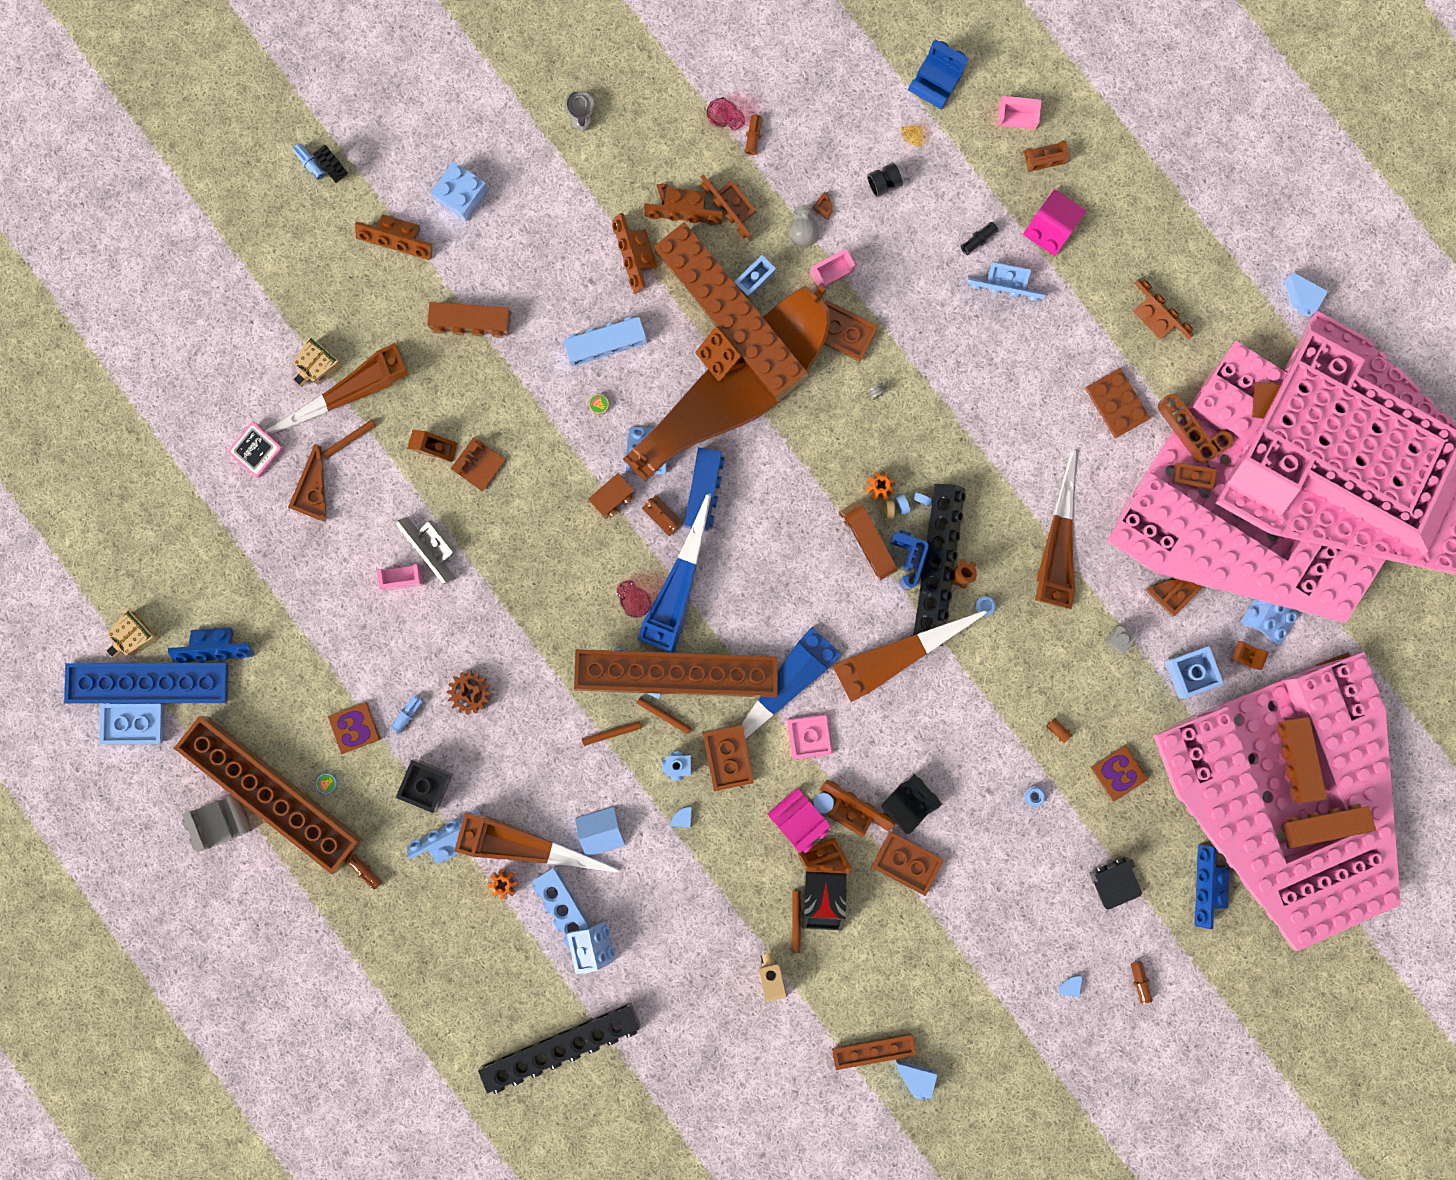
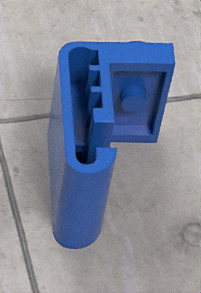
(939, 74)
(915, 556)

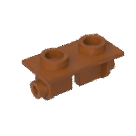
(662, 515)

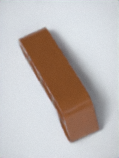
(1191, 425)
(869, 540)

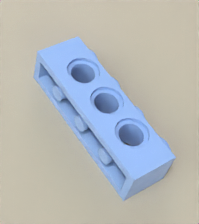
(554, 879)

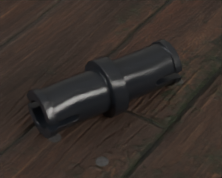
(979, 238)

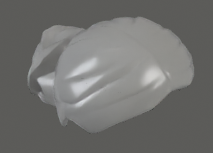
(580, 108)
(803, 228)

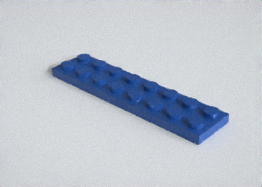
(146, 683)

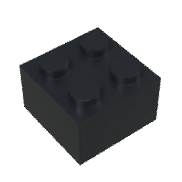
(424, 785)

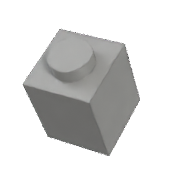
(1119, 640)

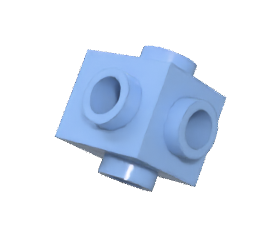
(683, 760)

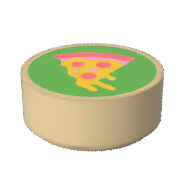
(599, 404)
(888, 509)

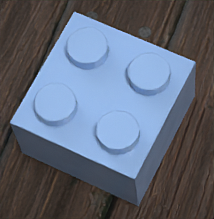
(459, 191)
(1194, 672)

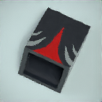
(824, 901)

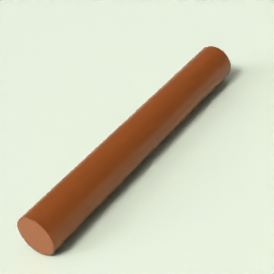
(348, 439)
(663, 715)
(611, 733)
(796, 906)

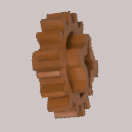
(465, 683)

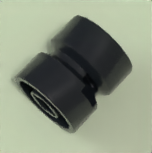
(886, 179)

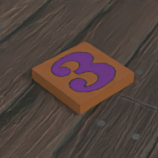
(354, 728)
(1118, 773)

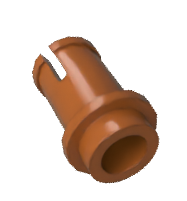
(1059, 730)

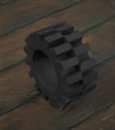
(330, 163)

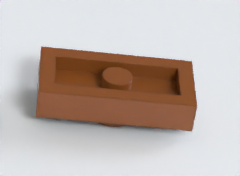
(1194, 476)

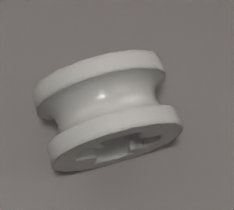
(876, 391)

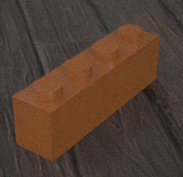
(469, 318)
(1301, 760)
(1328, 827)

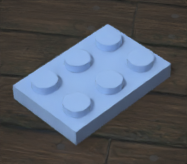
(131, 723)

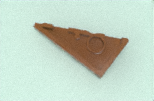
(309, 493)

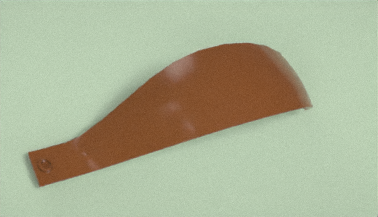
(724, 405)

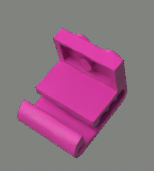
(1054, 222)
(799, 820)

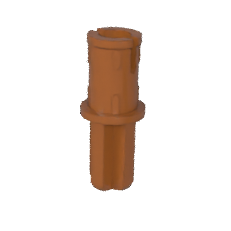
(753, 135)
(364, 872)
(1141, 982)

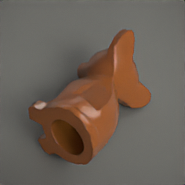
(964, 574)

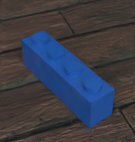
(704, 482)

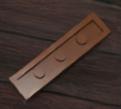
(874, 1051)

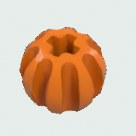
(880, 492)
(502, 890)

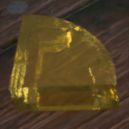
(913, 135)

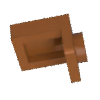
(1249, 656)

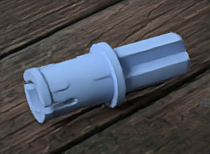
(309, 161)
(406, 714)

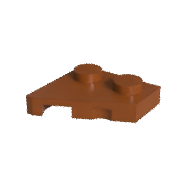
(1173, 594)
(825, 858)

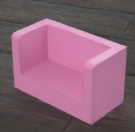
(1019, 112)
(833, 268)
(400, 577)

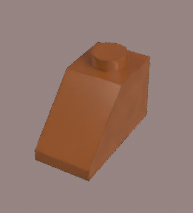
(432, 445)

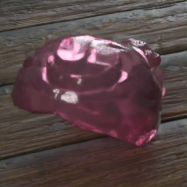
(724, 113)
(633, 600)

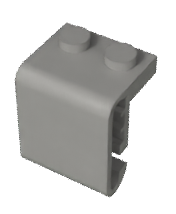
(216, 823)

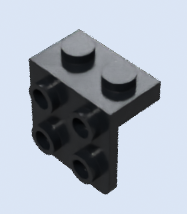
(910, 803)
(1116, 882)

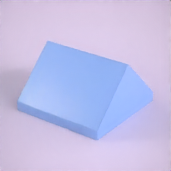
(599, 832)

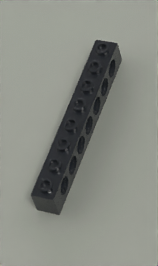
(932, 574)
(495, 1083)

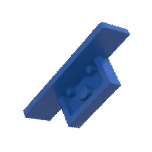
(211, 645)
(1211, 887)

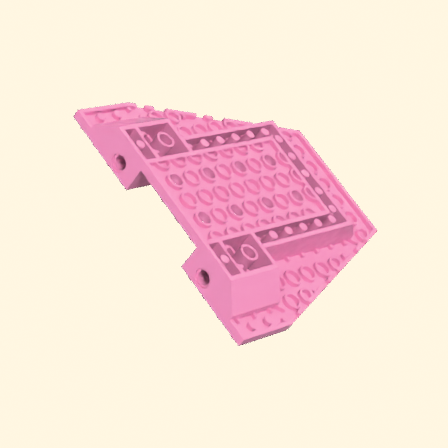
(1319, 491)
(1203, 543)
(1315, 886)

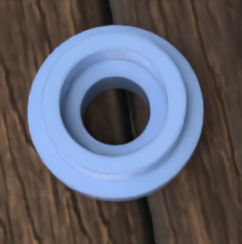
(1041, 796)

